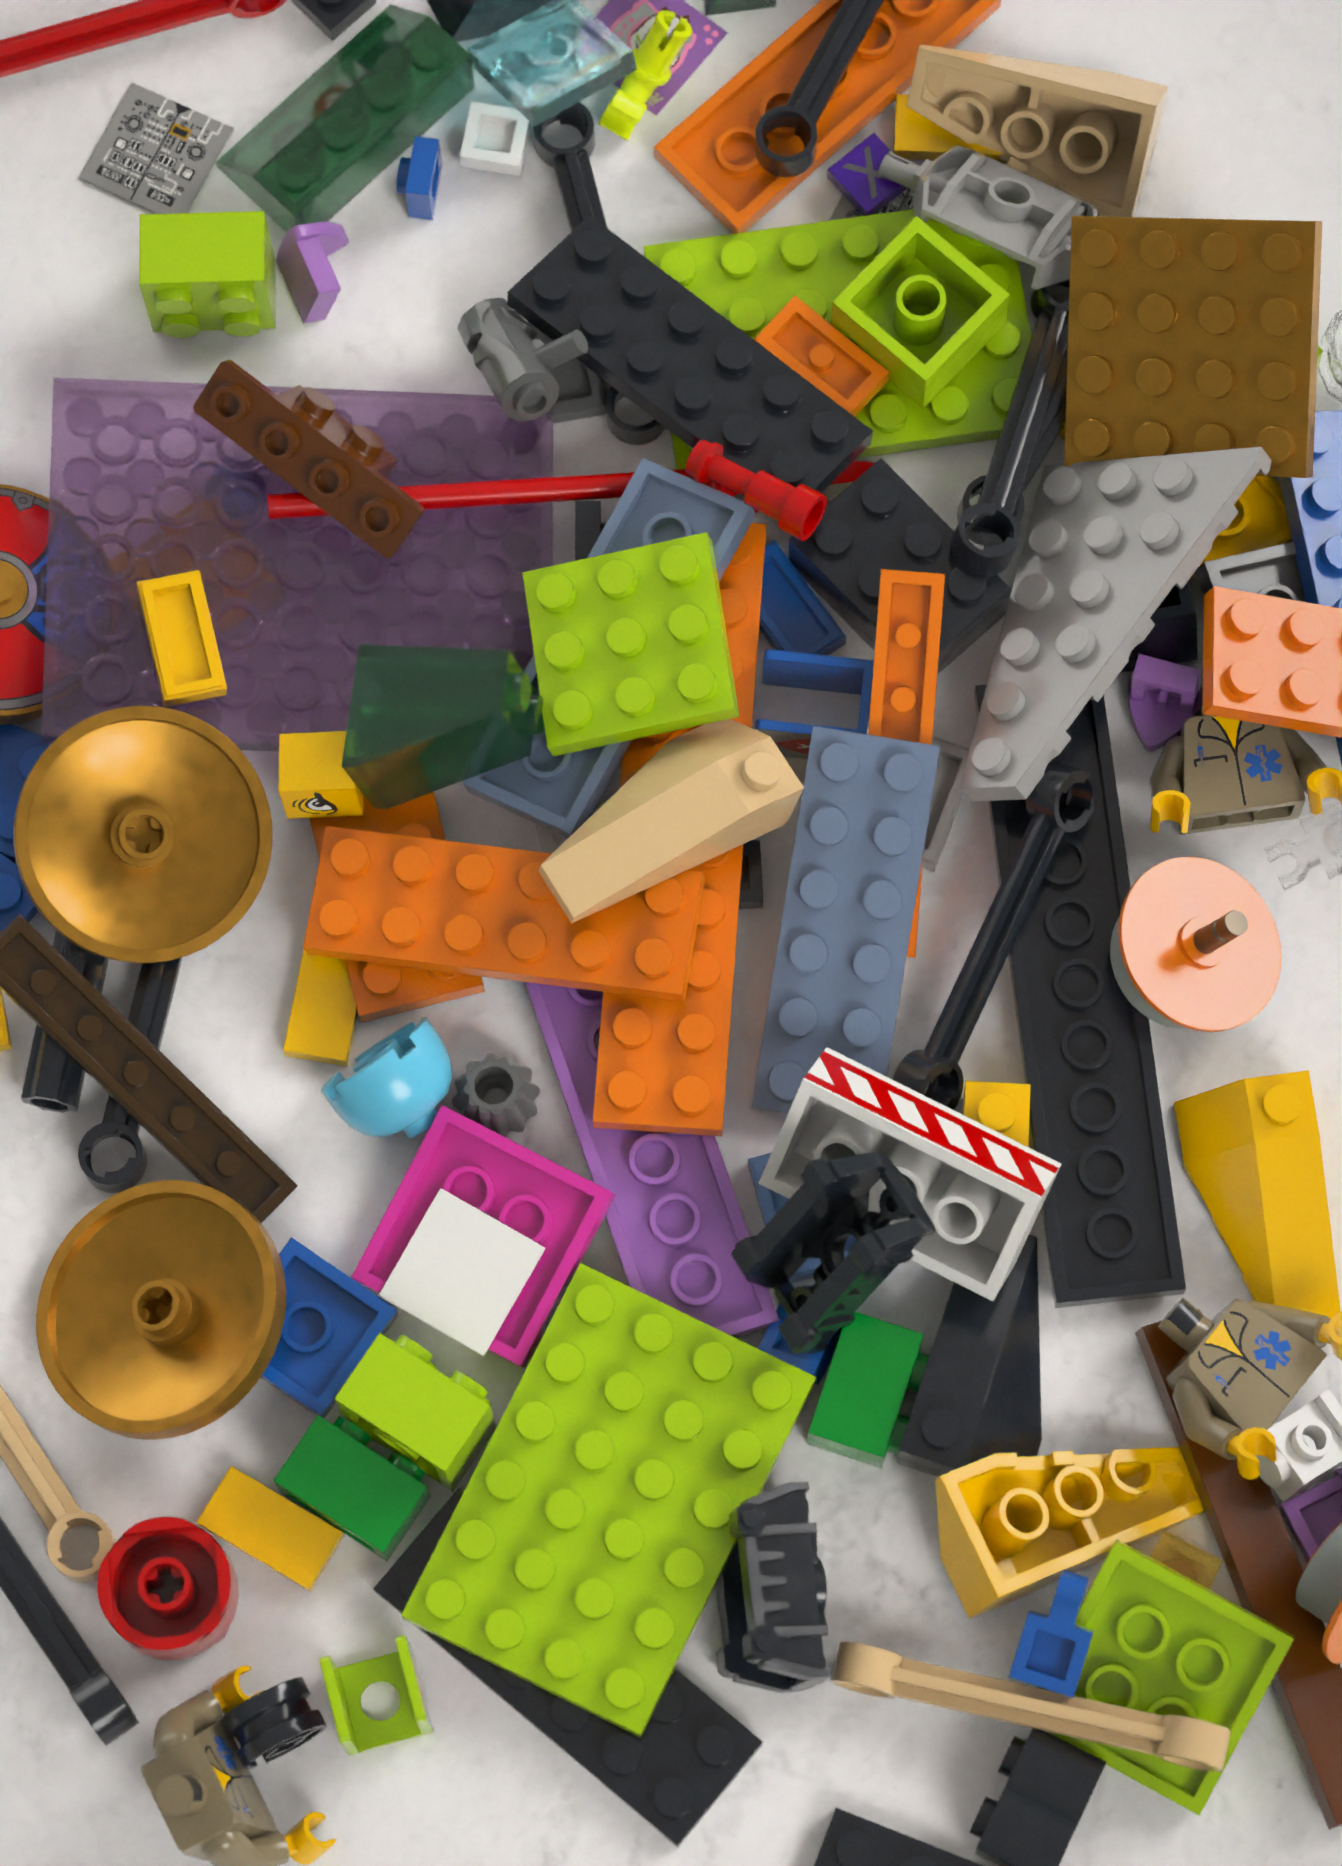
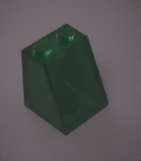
(435, 719)

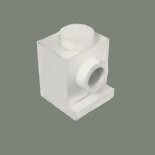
(1305, 1446)

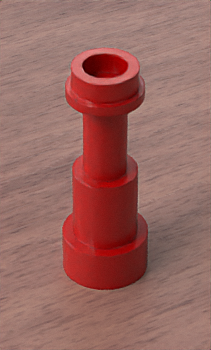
(794, 508)

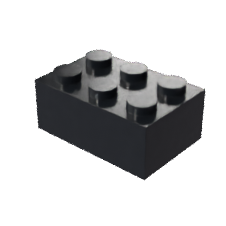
(890, 527)

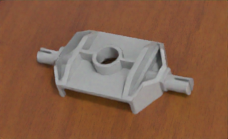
(970, 198)

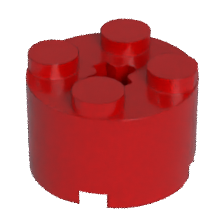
(139, 1565)

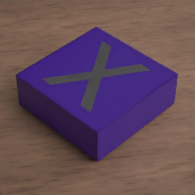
(859, 180)

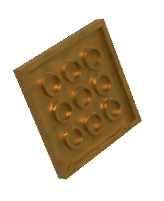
(1193, 338)

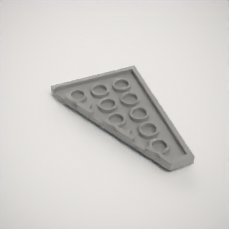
(1090, 576)

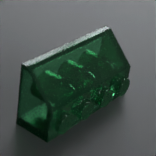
(350, 118)

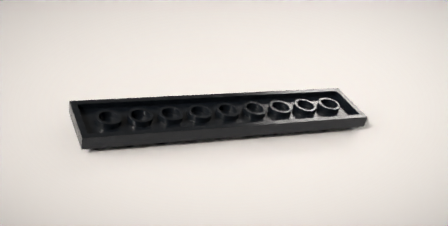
(1090, 1053)

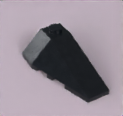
(981, 1377)

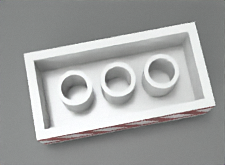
(967, 1176)

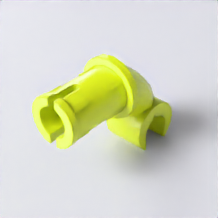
(652, 65)

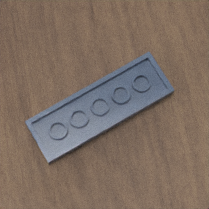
(653, 509)
(846, 907)

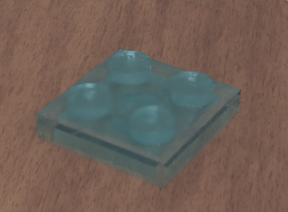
(552, 59)

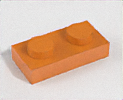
(823, 356)

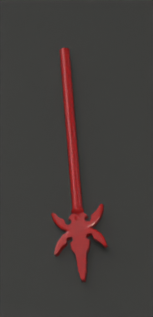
(512, 492)

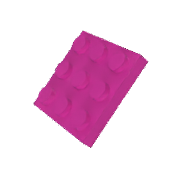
(515, 1189)

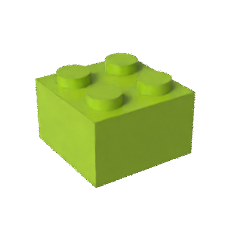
(207, 272)
(921, 311)
(417, 1409)

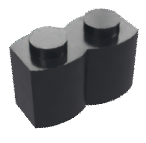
(1039, 1804)

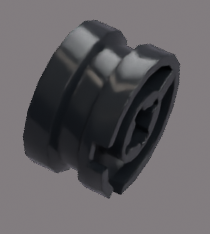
(273, 1722)

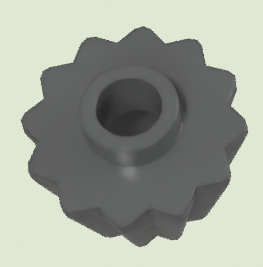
(502, 1074)

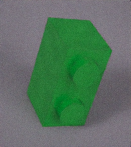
(866, 1390)
(353, 1485)

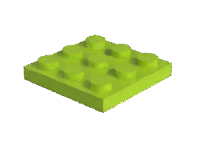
(630, 644)
(1172, 1651)

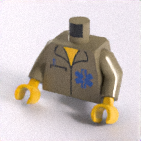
(1237, 776)
(1243, 1372)
(209, 1794)

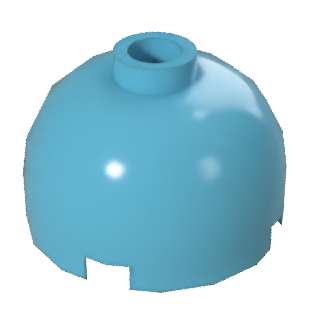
(394, 1083)

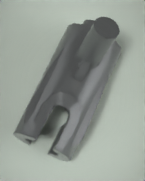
(513, 360)

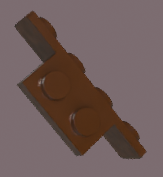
(314, 452)

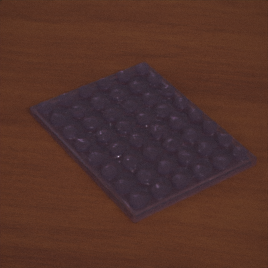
(163, 493)

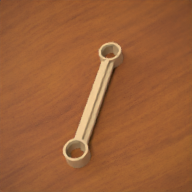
(47, 1491)
(1168, 1737)

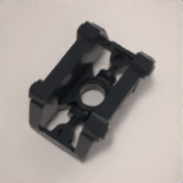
(817, 1225)
(773, 1595)

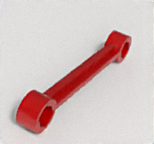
(116, 27)

